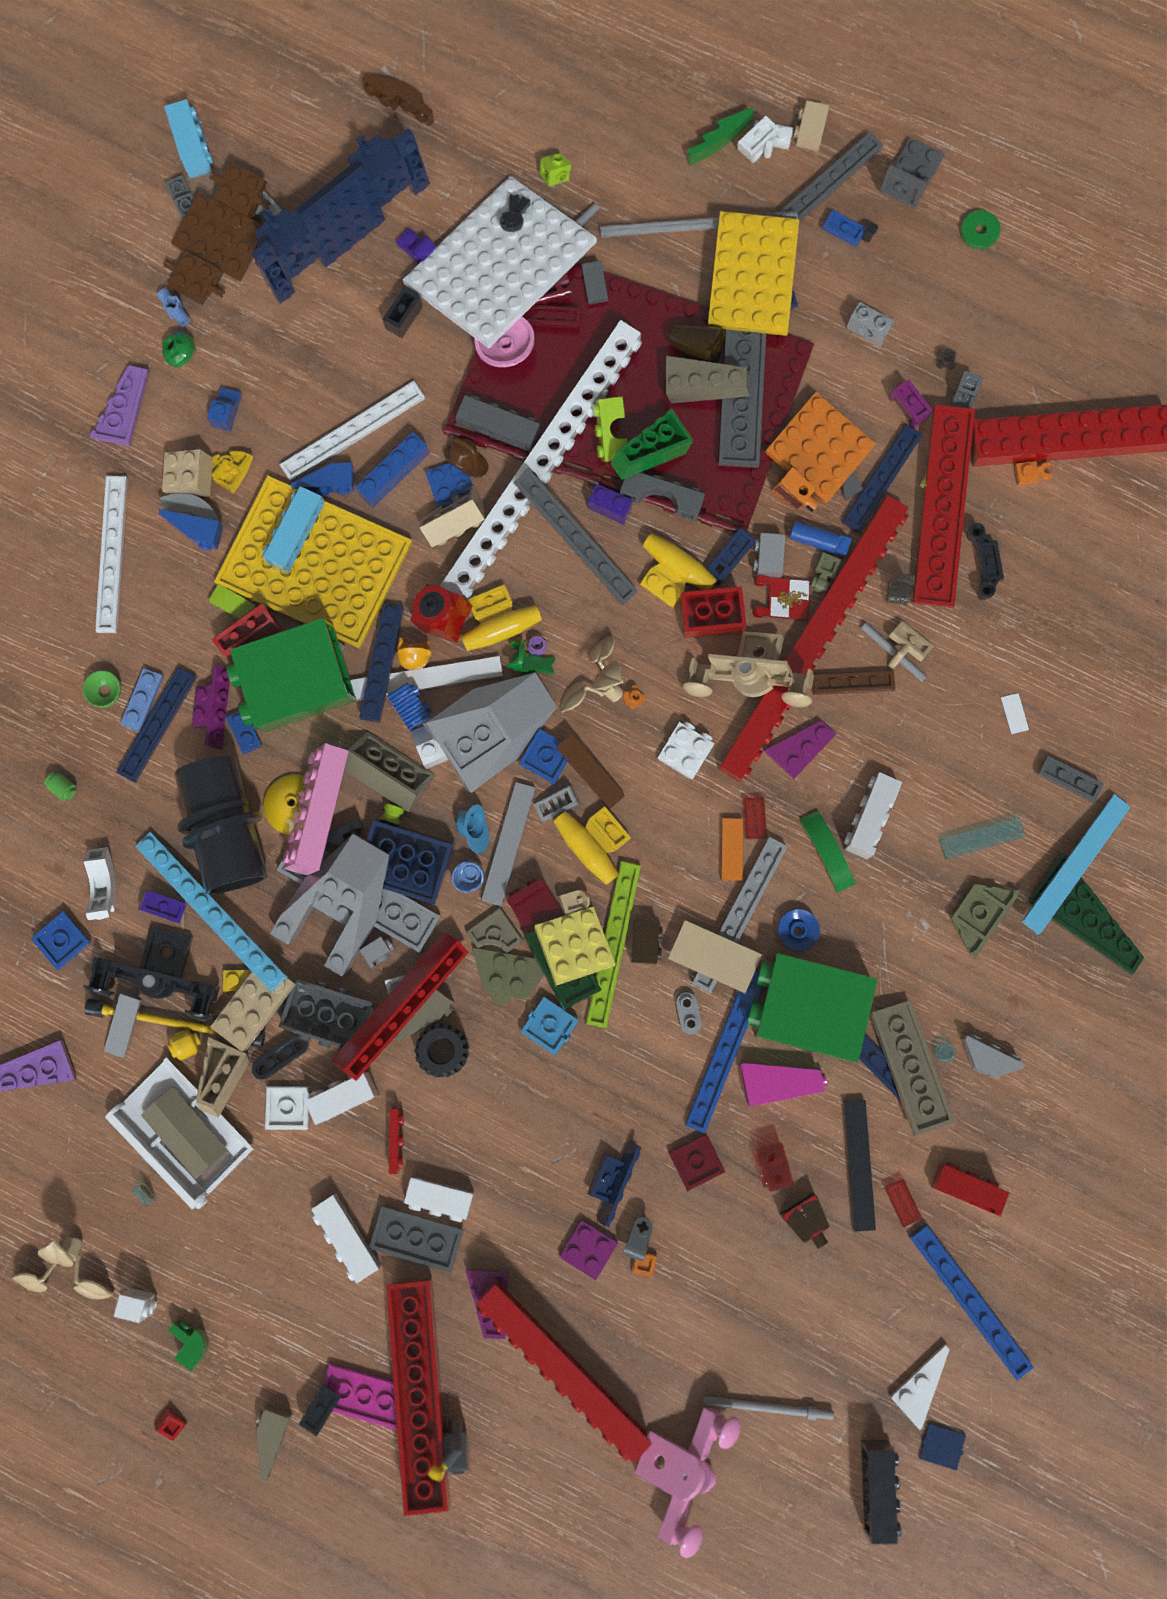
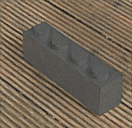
(498, 423)

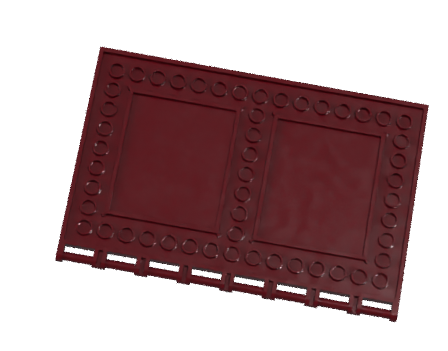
(563, 355)

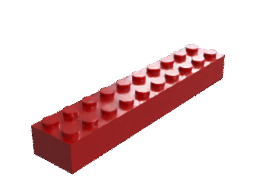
(1069, 435)
(564, 1370)
(417, 1396)

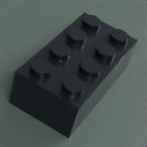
(879, 1492)

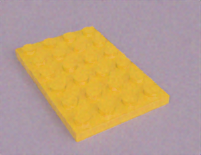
(753, 273)

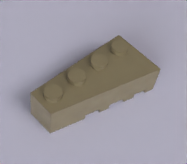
(701, 380)

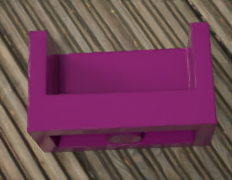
(912, 403)

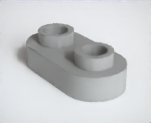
(688, 1013)

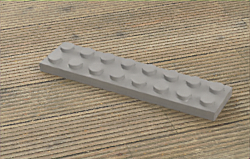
(397, 914)

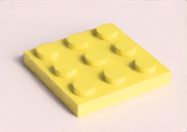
(574, 946)

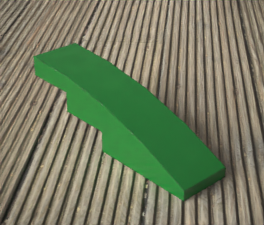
(725, 132)

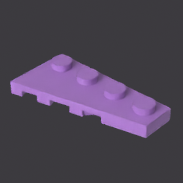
(123, 408)
(37, 1068)

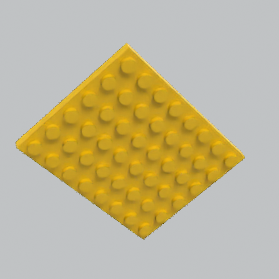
(336, 576)

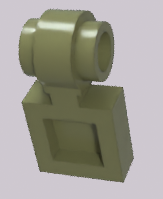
(826, 568)

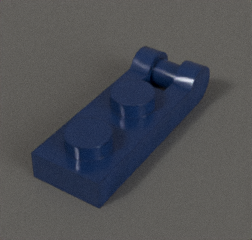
(731, 555)

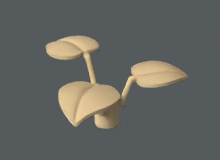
(604, 684)
(63, 1256)

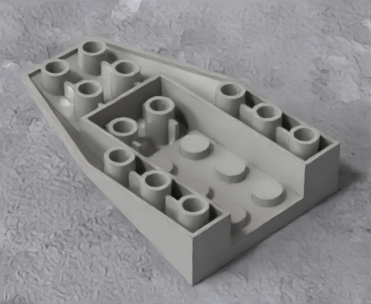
(490, 727)

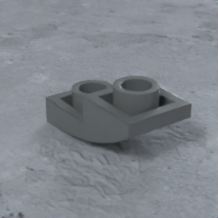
(180, 194)

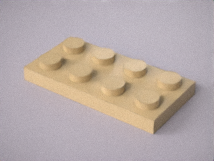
(250, 1011)

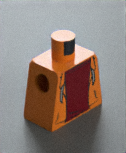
(795, 490)

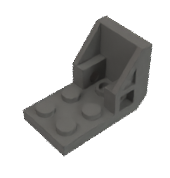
(912, 172)

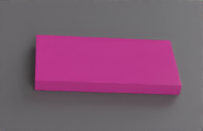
(363, 1395)

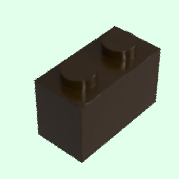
(645, 942)

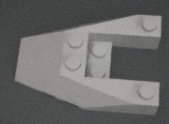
(346, 890)

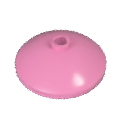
(518, 338)

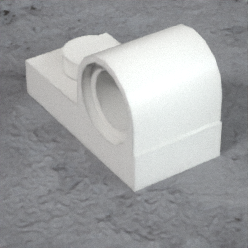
(754, 142)

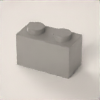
(770, 555)

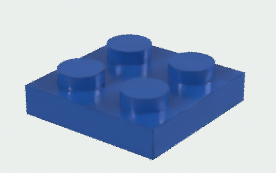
(447, 483)
(544, 758)
(61, 940)

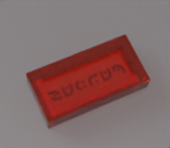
(755, 818)
(902, 1202)

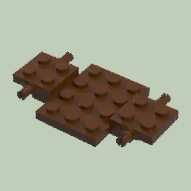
(218, 235)

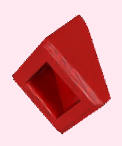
(169, 1424)

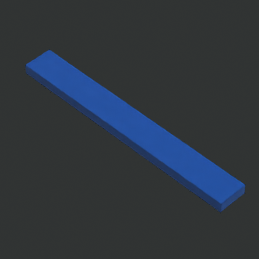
(723, 1057)
(971, 1302)

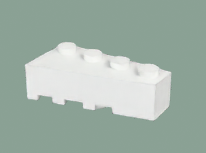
(872, 815)

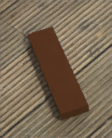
(853, 682)
(590, 771)

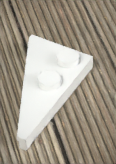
(918, 1390)

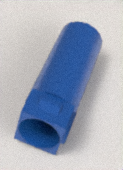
(820, 538)

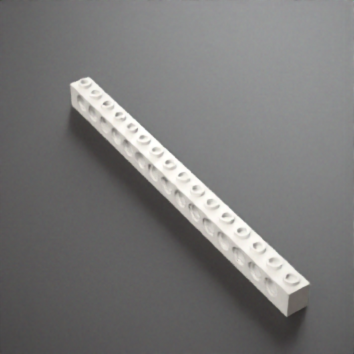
(623, 335)

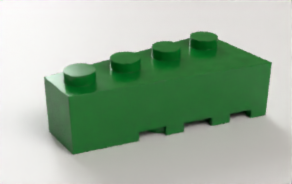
(654, 446)

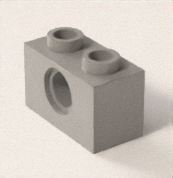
(870, 324)

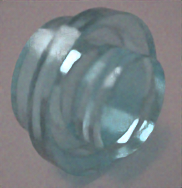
(945, 1052)

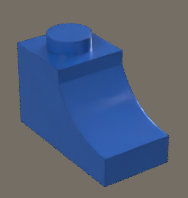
(224, 409)

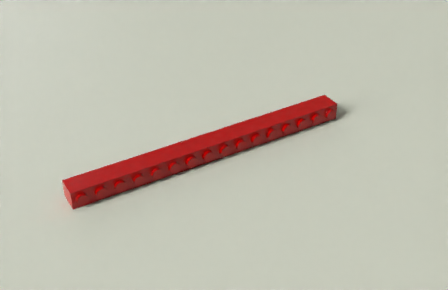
(816, 634)

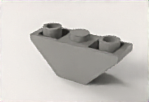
(989, 1058)

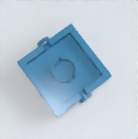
(549, 1026)

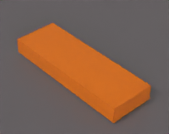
(732, 849)

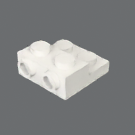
(686, 750)

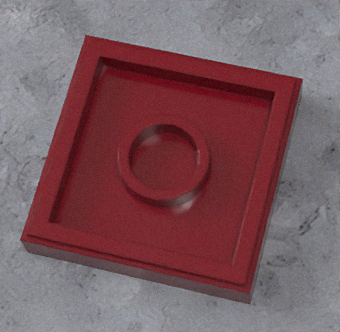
(696, 1162)

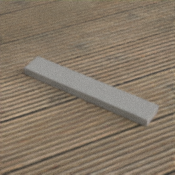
(508, 844)

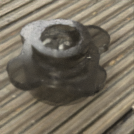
(947, 353)

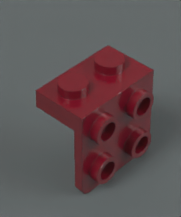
(534, 904)

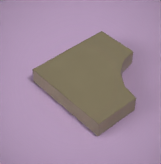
(495, 931)

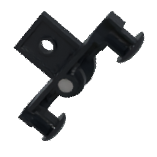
(158, 975)

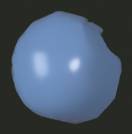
(467, 876)

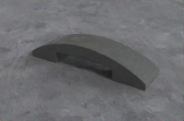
(967, 390)

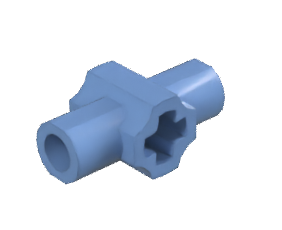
(172, 301)

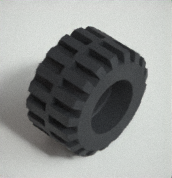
(423, 1050)

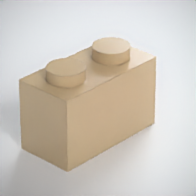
(812, 125)

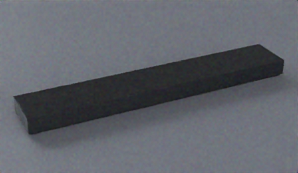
(859, 1165)

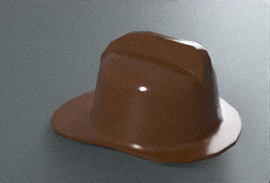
(466, 458)

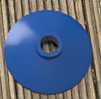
(808, 925)

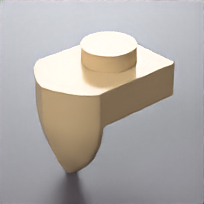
(574, 902)

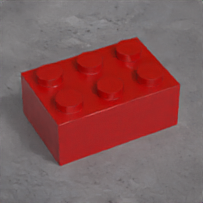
(713, 612)

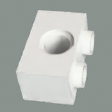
(135, 1305)

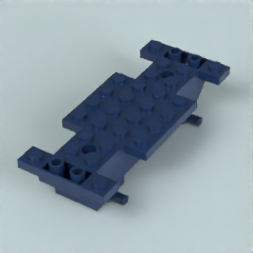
(339, 211)

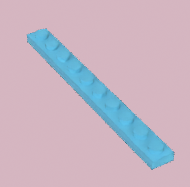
(211, 912)

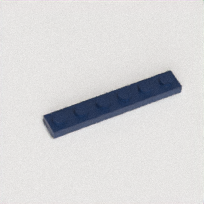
(381, 663)

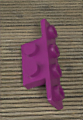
(211, 707)

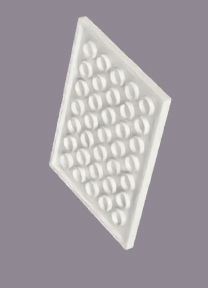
(494, 276)

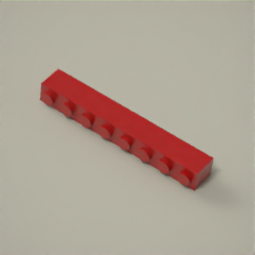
(399, 1006)

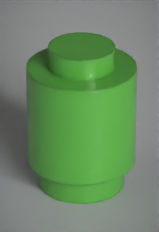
(60, 786)

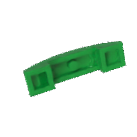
(828, 851)

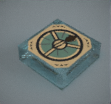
(143, 1194)

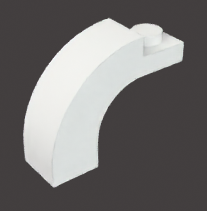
(102, 883)

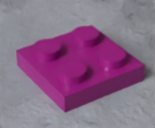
(588, 1249)

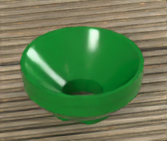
(180, 352)

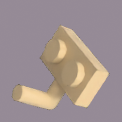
(910, 642)

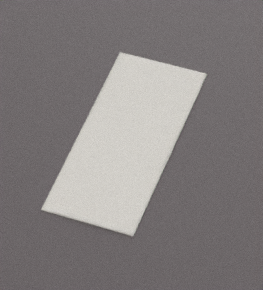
(1014, 713)

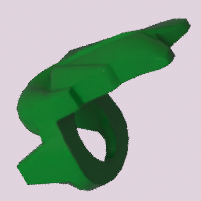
(527, 663)

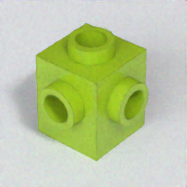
(555, 169)

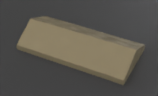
(184, 1132)

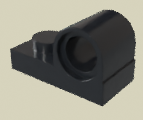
(320, 1410)

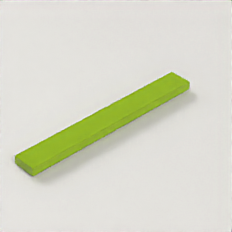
(615, 936)

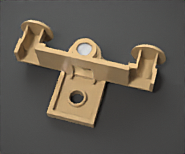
(752, 674)

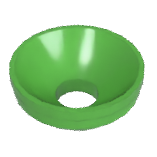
(93, 685)

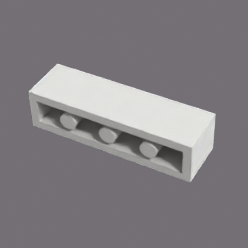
(346, 1238)

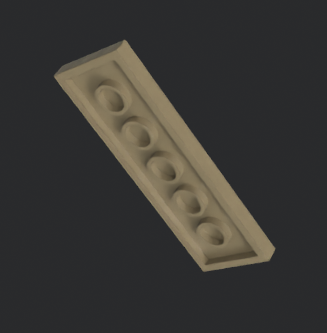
(912, 1068)

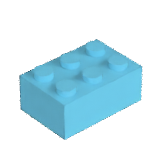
(189, 138)

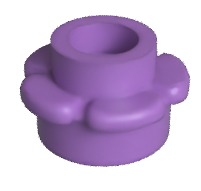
(537, 650)

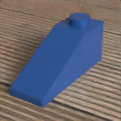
(201, 531)

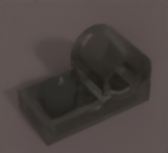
(899, 589)

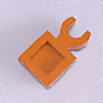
(1029, 472)

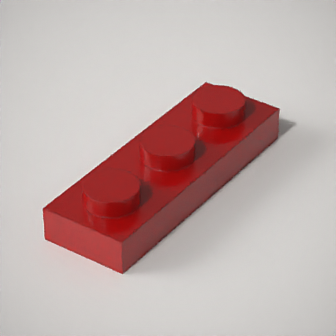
(396, 1140)

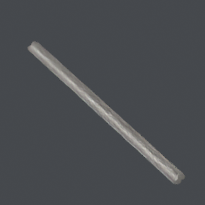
(667, 226)

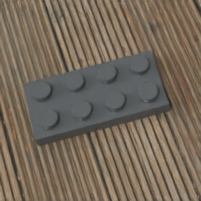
(416, 1239)

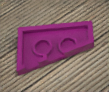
(800, 749)
(478, 1282)

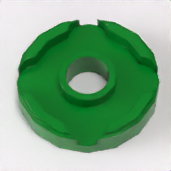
(980, 219)

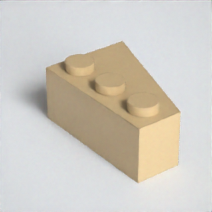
(454, 518)
(219, 1077)

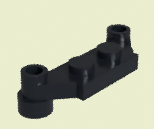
(988, 560)

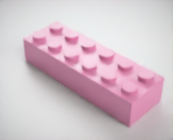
(315, 809)

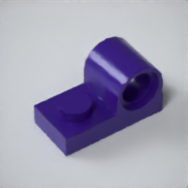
(414, 246)
(162, 906)

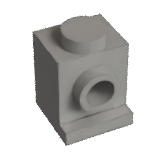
(377, 951)

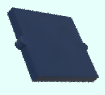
(942, 1446)

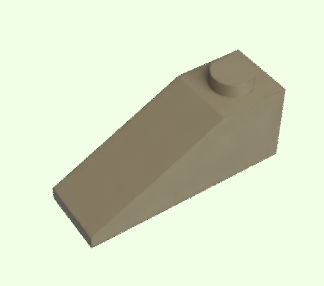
(431, 1012)
(270, 1434)

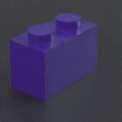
(610, 504)

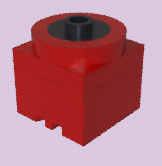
(440, 612)

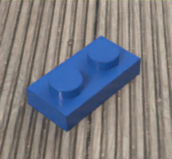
(844, 228)
(245, 735)

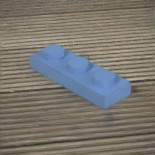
(142, 700)

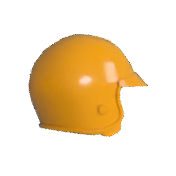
(413, 655)

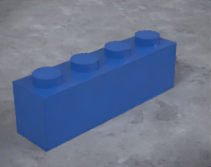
(392, 469)

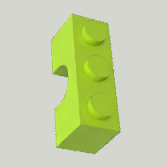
(606, 412)

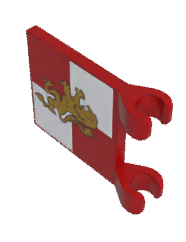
(786, 598)

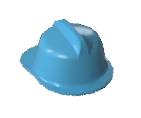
(473, 826)

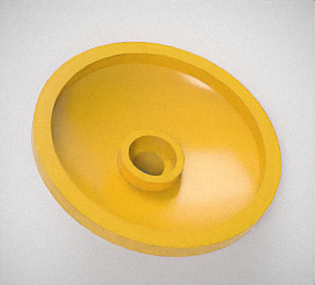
(276, 802)

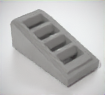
(541, 812)

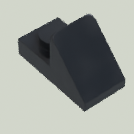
(337, 836)

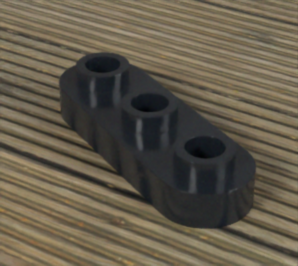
(271, 1059)

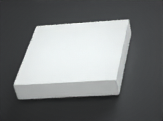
(287, 1107)

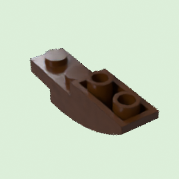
(395, 94)

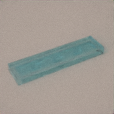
(982, 838)

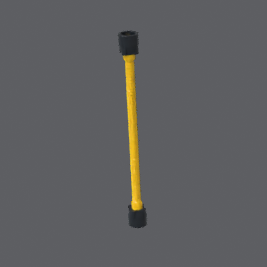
(98, 1008)

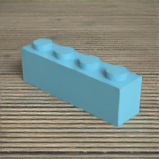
(293, 529)

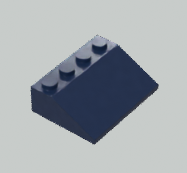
(415, 860)

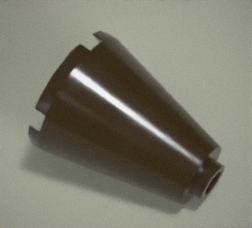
(698, 341)

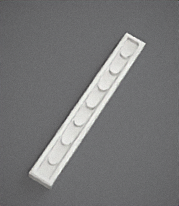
(352, 431)
(111, 554)
(439, 676)

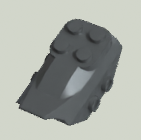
(323, 1013)

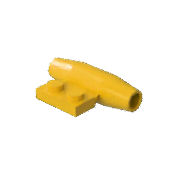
(673, 571)
(497, 619)
(594, 841)

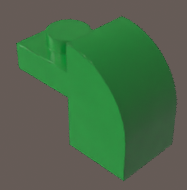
(194, 1342)

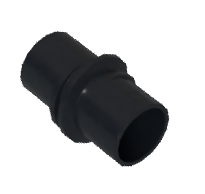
(220, 824)

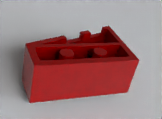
(970, 1189)

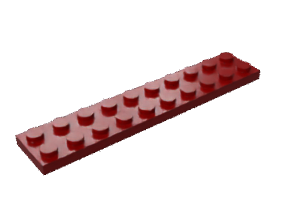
(943, 506)

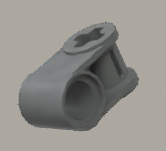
(638, 1242)

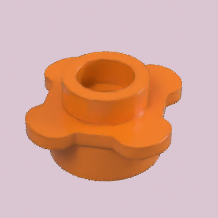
(628, 697)

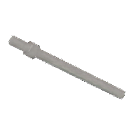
(810, 1412)

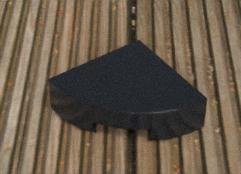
(870, 232)

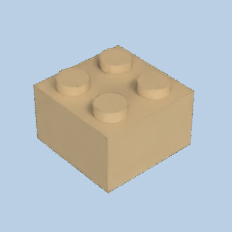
(187, 473)

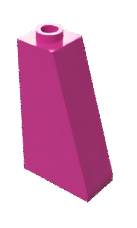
(777, 1083)

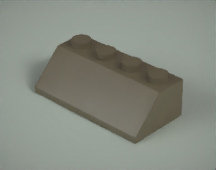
(387, 771)

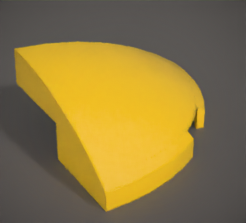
(230, 469)

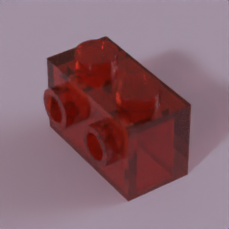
(774, 1167)

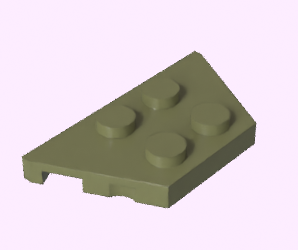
(981, 914)
(507, 973)

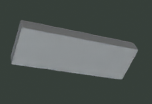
(123, 1024)

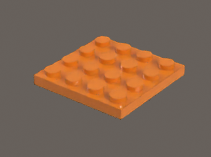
(821, 446)

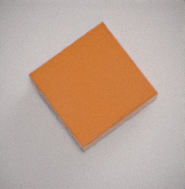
(647, 1266)

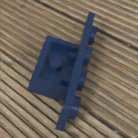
(611, 1181)

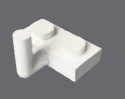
(781, 140)

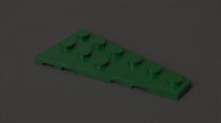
(1089, 921)

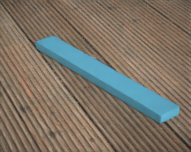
(1075, 864)

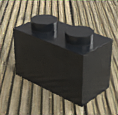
(402, 312)

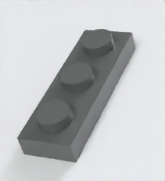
(1070, 779)

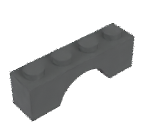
(687, 501)

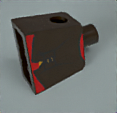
(807, 1220)

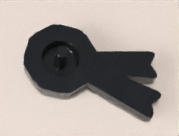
(513, 220)

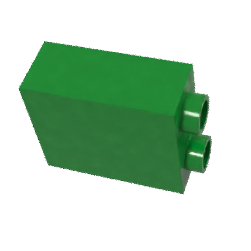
(291, 676)
(813, 1007)

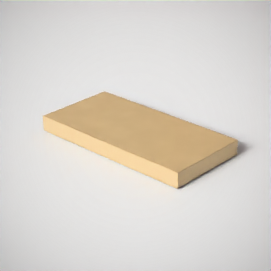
(714, 956)

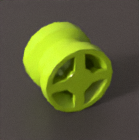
(392, 814)

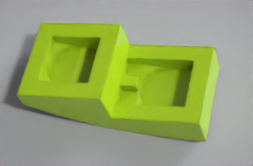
(230, 602)

